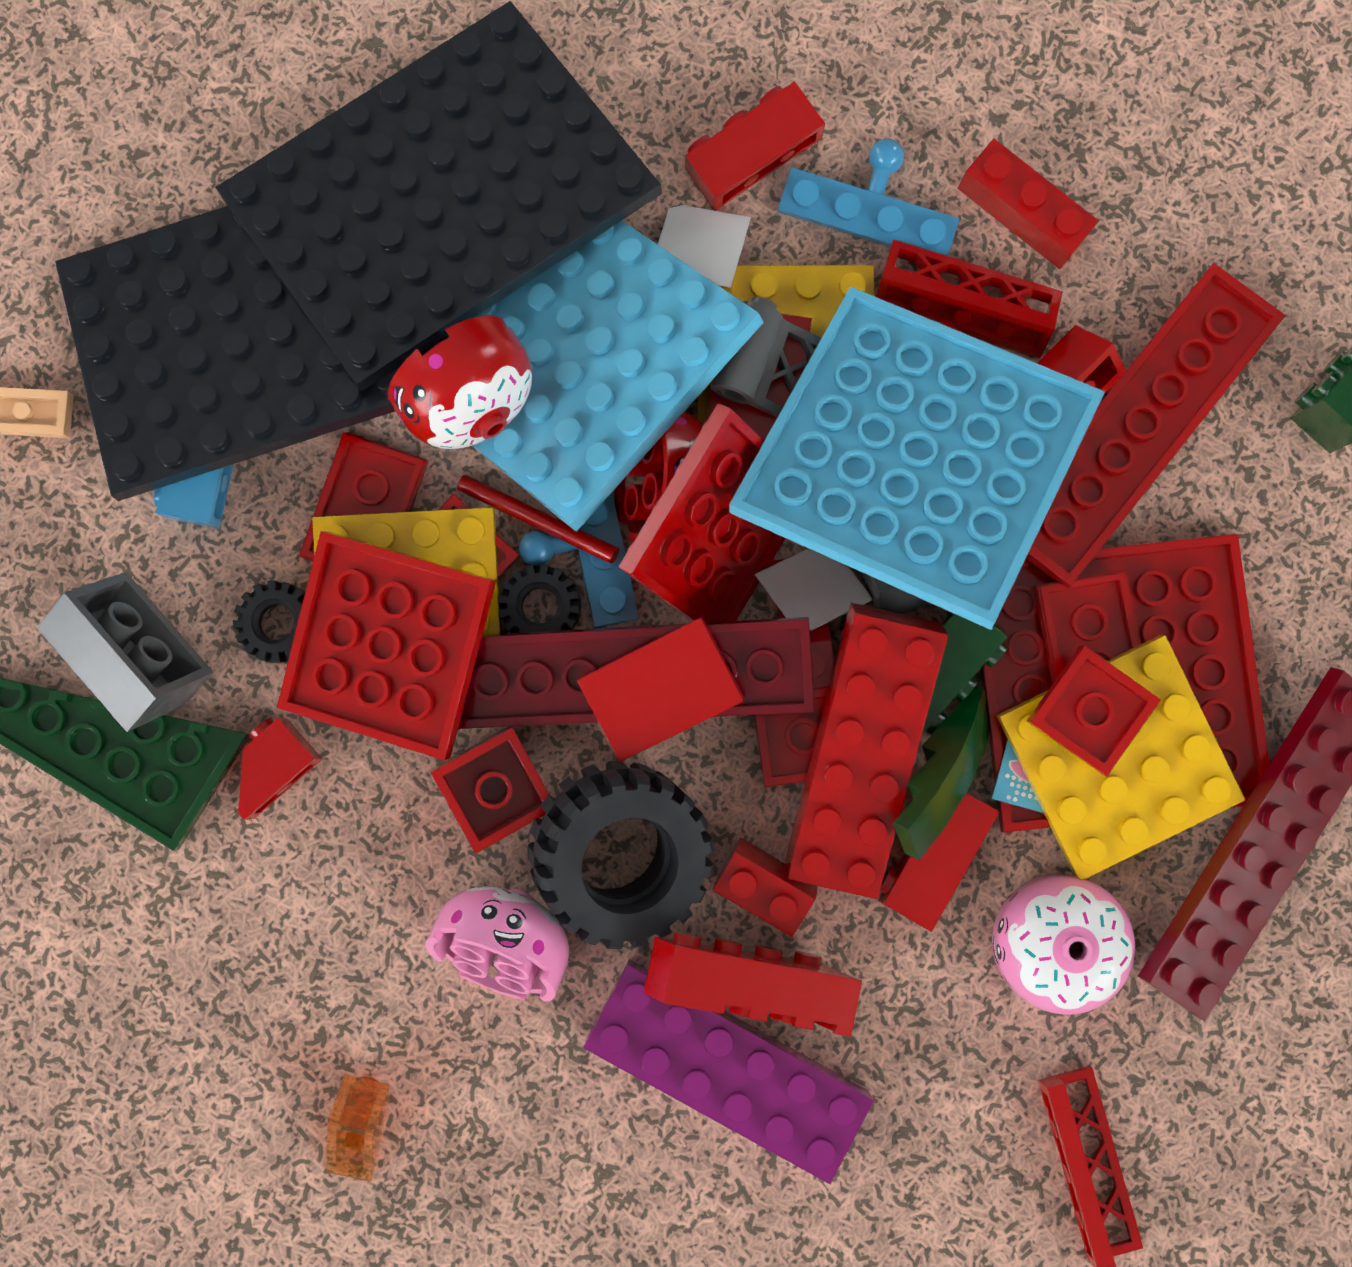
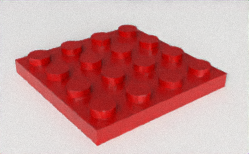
(691, 544)
(386, 644)

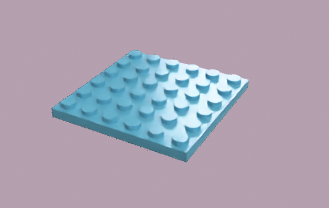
(616, 356)
(918, 456)

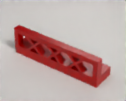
(966, 305)
(1079, 1173)

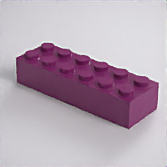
(732, 1075)

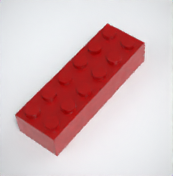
(865, 750)

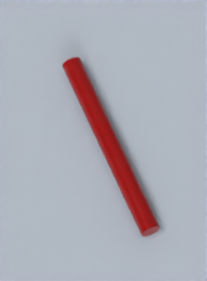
(538, 519)

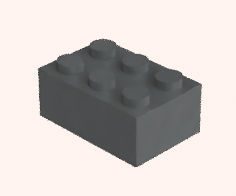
(124, 650)

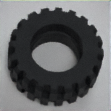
(654, 898)

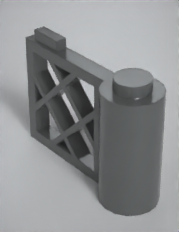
(752, 368)

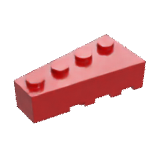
(752, 983)

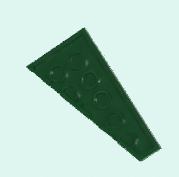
(147, 776)

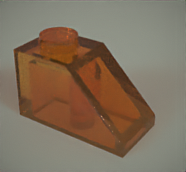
(356, 1127)

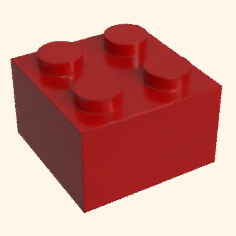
(491, 789)

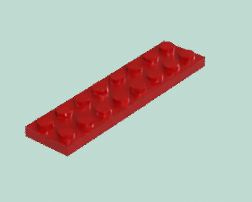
(1151, 417)

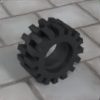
(539, 578)
(251, 614)

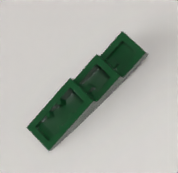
(942, 782)

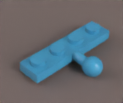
(868, 212)
(606, 585)

